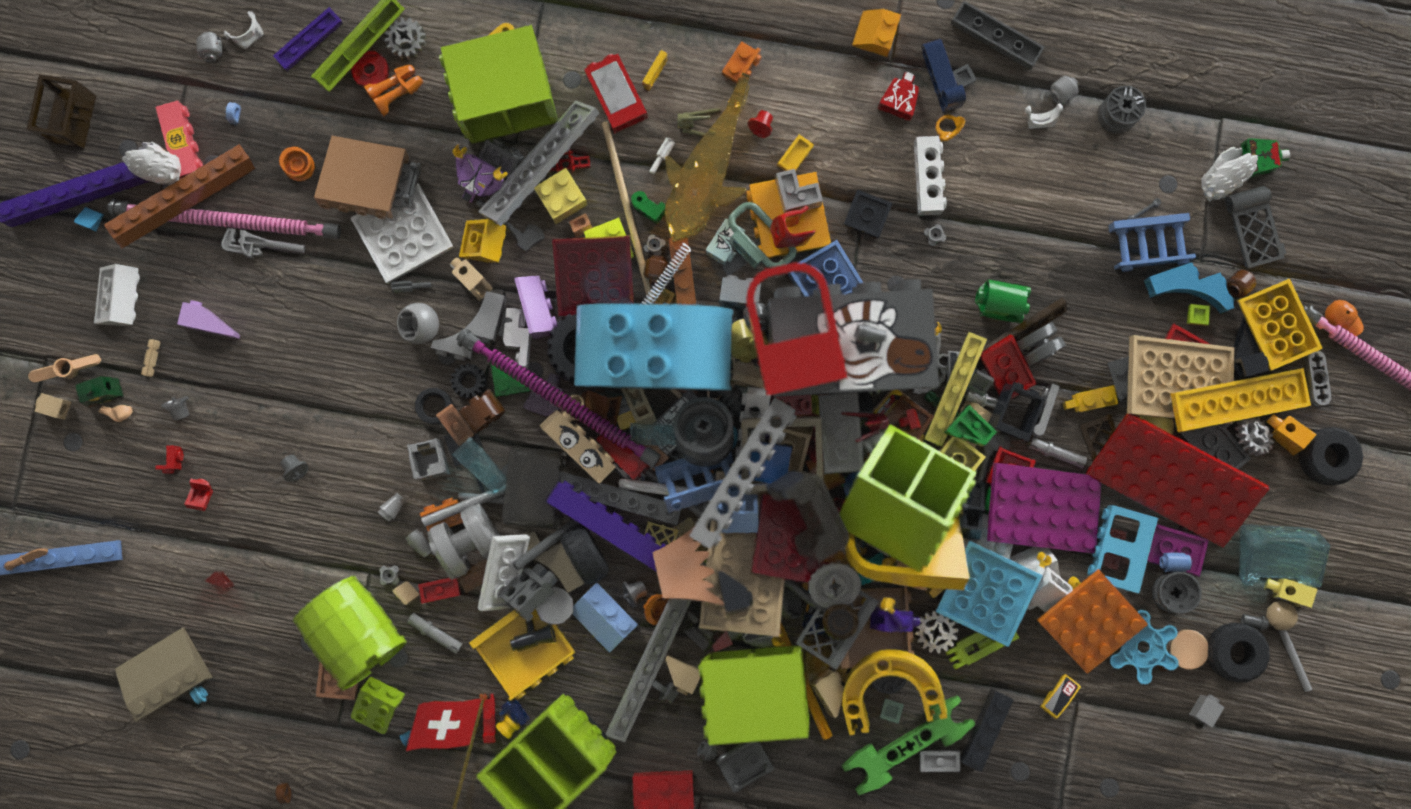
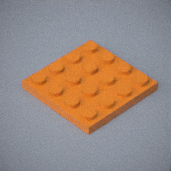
(1092, 621)

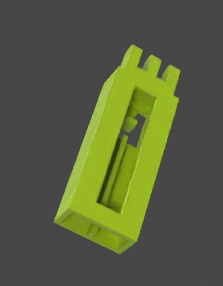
(964, 646)

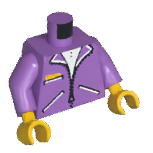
(476, 175)

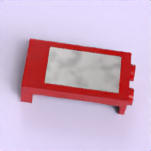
(616, 93)

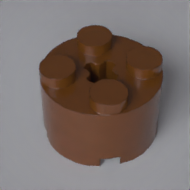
(482, 411)

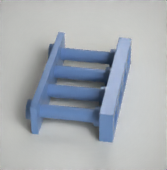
(1158, 224)
(694, 495)

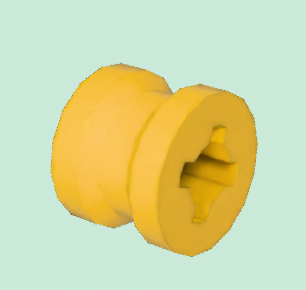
(507, 726)

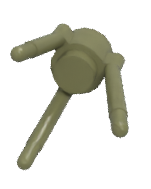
(687, 120)

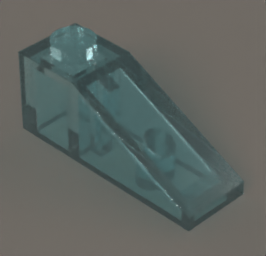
(480, 465)

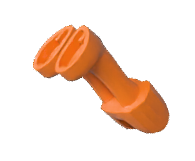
(401, 74)

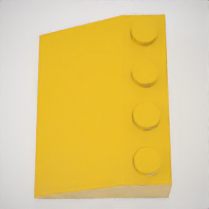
(1280, 324)

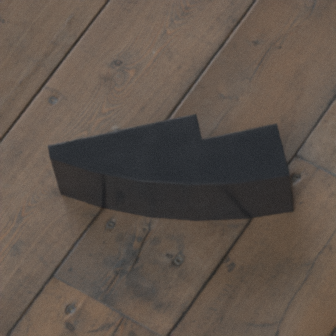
(973, 516)

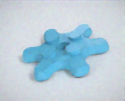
(1155, 656)

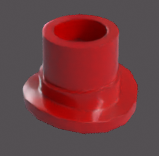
(760, 124)

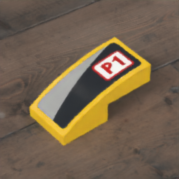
(1060, 696)

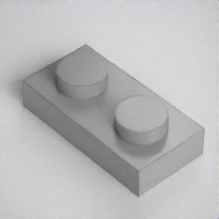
(939, 761)

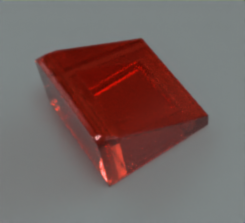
(220, 579)

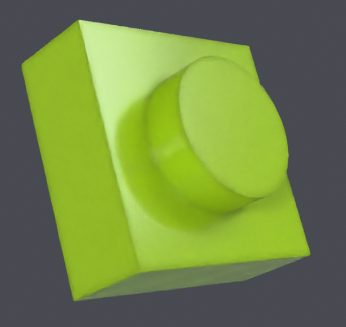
(1198, 315)

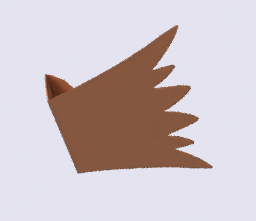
(681, 571)

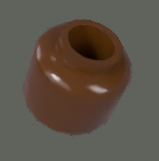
(654, 268)
(1241, 283)

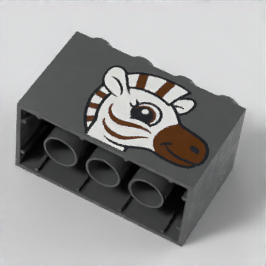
(905, 313)

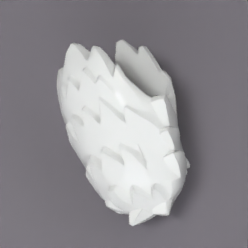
(153, 164)
(1228, 173)

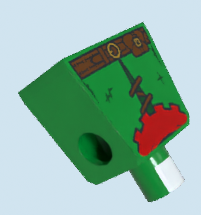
(1268, 154)

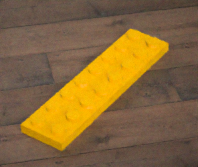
(1240, 399)

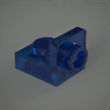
(518, 713)

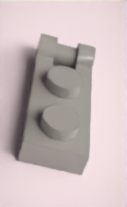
(1050, 395)

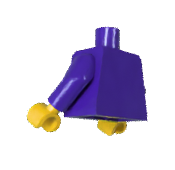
(891, 619)

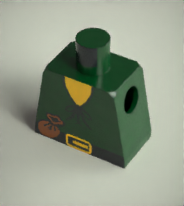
(95, 391)

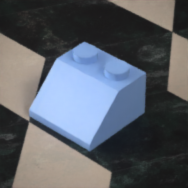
(747, 517)

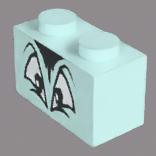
(719, 247)

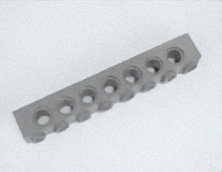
(700, 531)

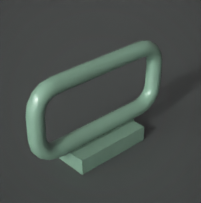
(746, 246)

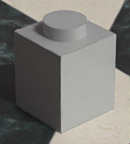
(1207, 710)

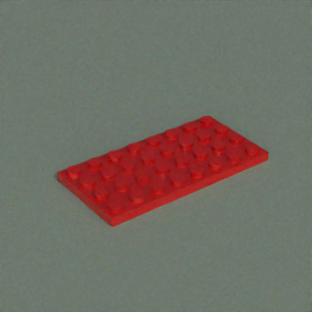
(1177, 480)

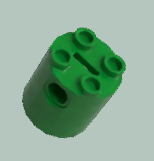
(1003, 301)

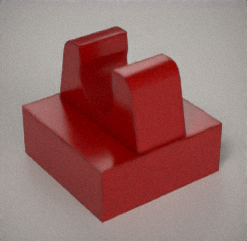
(911, 420)

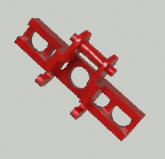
(571, 160)

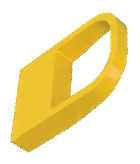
(944, 571)

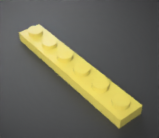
(955, 388)

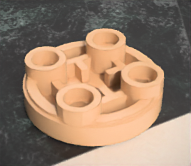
(1189, 649)

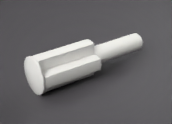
(664, 151)

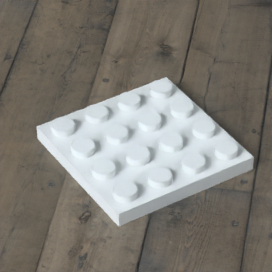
(406, 239)

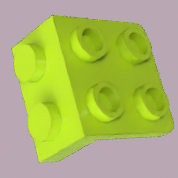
(376, 705)

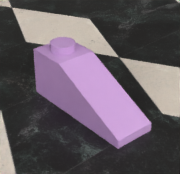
(197, 317)

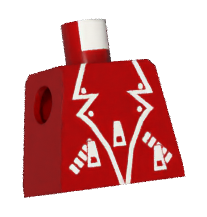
(900, 97)

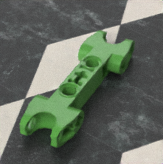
(876, 762)

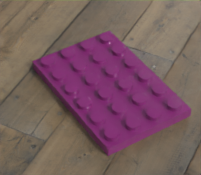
(1043, 508)

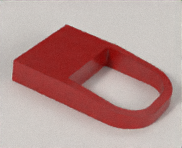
(801, 360)

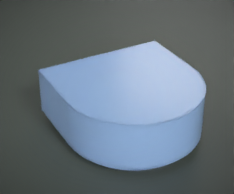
(233, 113)

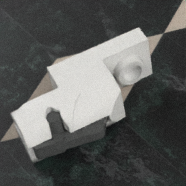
(515, 335)

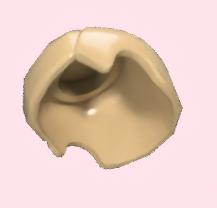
(1282, 615)

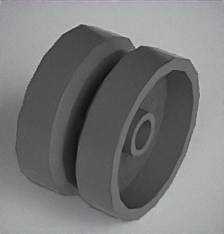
(1041, 345)

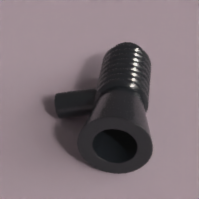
(532, 637)

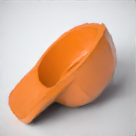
(1337, 315)

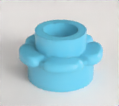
(198, 694)

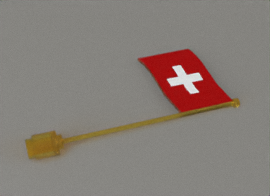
(447, 726)

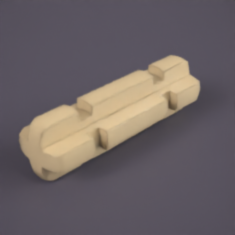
(150, 358)

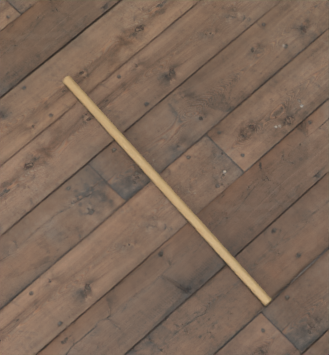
(626, 205)

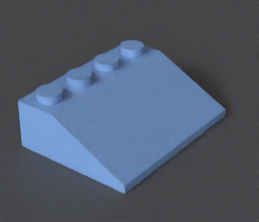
(834, 267)

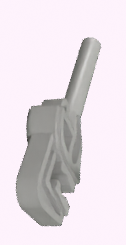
(251, 244)

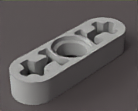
(1309, 364)

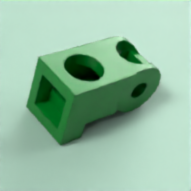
(647, 207)

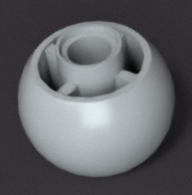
(418, 323)

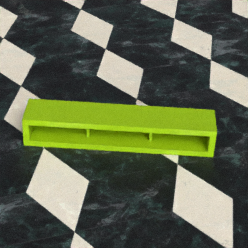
(357, 43)

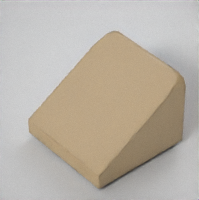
(406, 593)

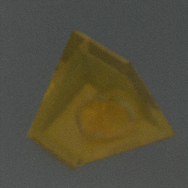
(812, 664)

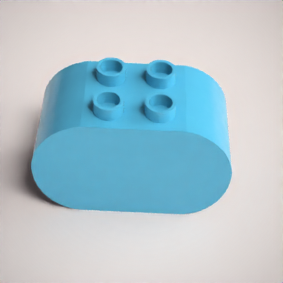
(653, 347)

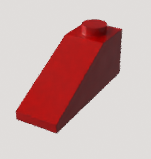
(624, 458)

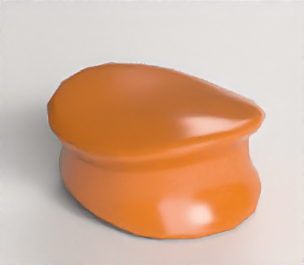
(297, 163)

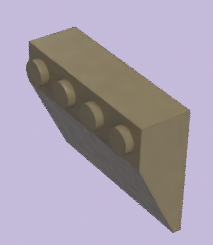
(161, 675)

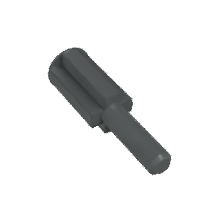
(408, 286)

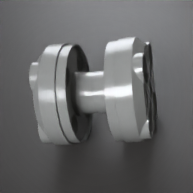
(452, 548)

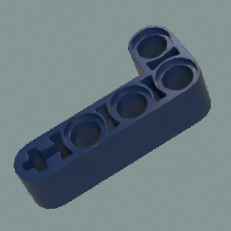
(942, 77)

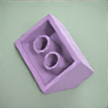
(536, 306)

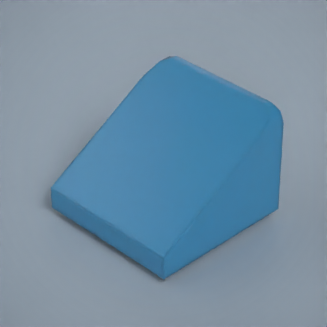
(89, 219)

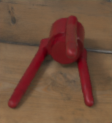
(875, 423)

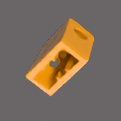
(1290, 433)

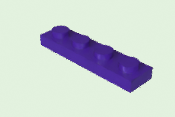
(308, 39)

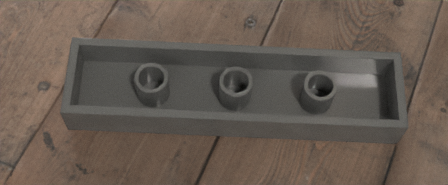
(997, 35)

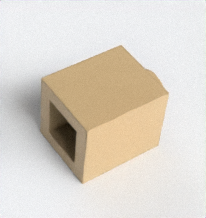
(52, 406)

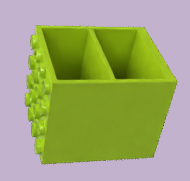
(498, 84)
(906, 498)
(754, 695)
(549, 760)

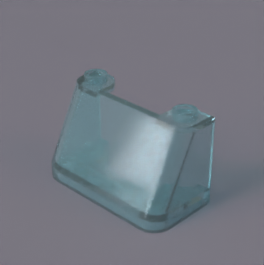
(1282, 554)

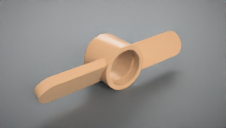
(56, 369)

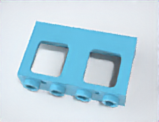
(1136, 552)

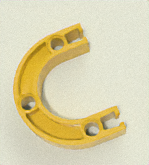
(899, 664)

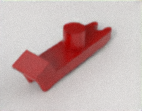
(489, 720)

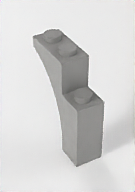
(483, 326)

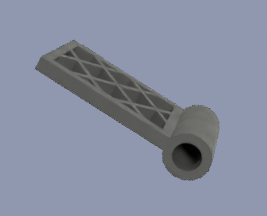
(1249, 202)

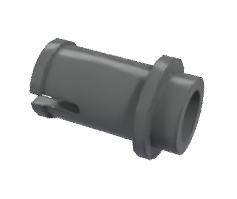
(1254, 621)

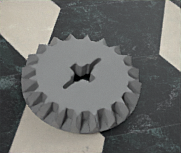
(847, 585)

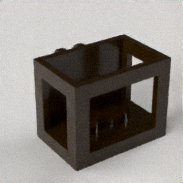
(69, 113)

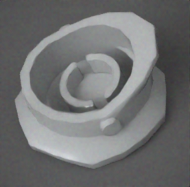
(556, 608)

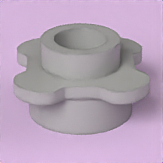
(937, 229)
(654, 240)
(384, 571)

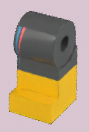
(625, 415)

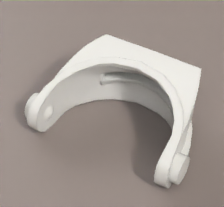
(250, 36)
(1043, 120)

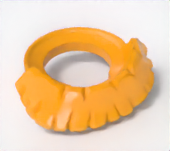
(946, 136)

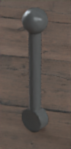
(1156, 202)

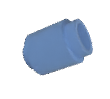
(1175, 562)

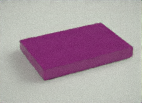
(1175, 541)

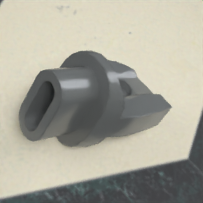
(667, 691)

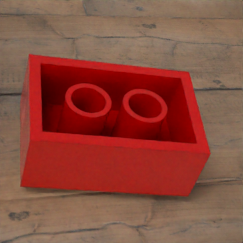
(663, 790)

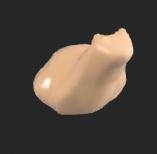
(116, 413)

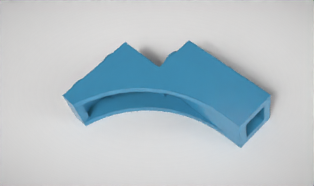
(1185, 280)

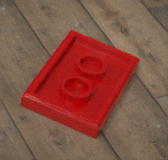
(1007, 365)

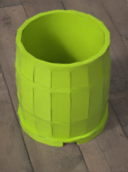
(348, 632)

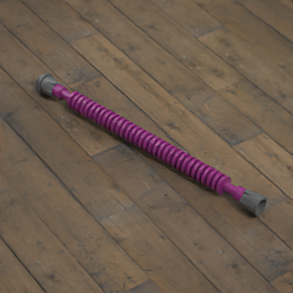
(550, 393)

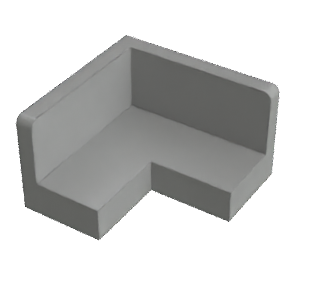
(796, 197)

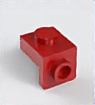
(174, 456)
(199, 494)

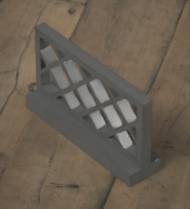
(843, 645)

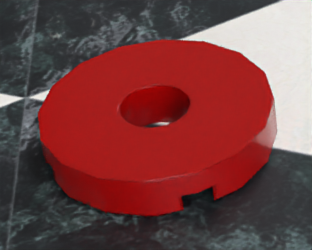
(370, 58)

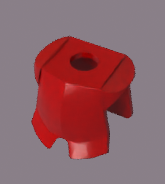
(786, 238)

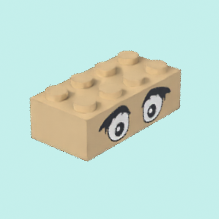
(582, 450)

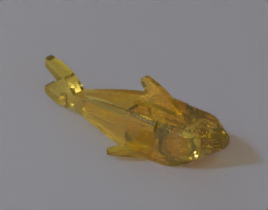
(701, 180)

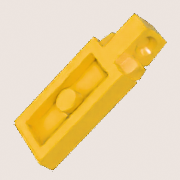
(1092, 399)

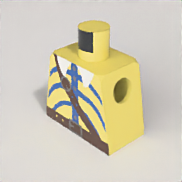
(1298, 594)

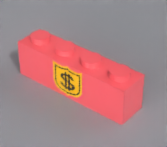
(178, 136)

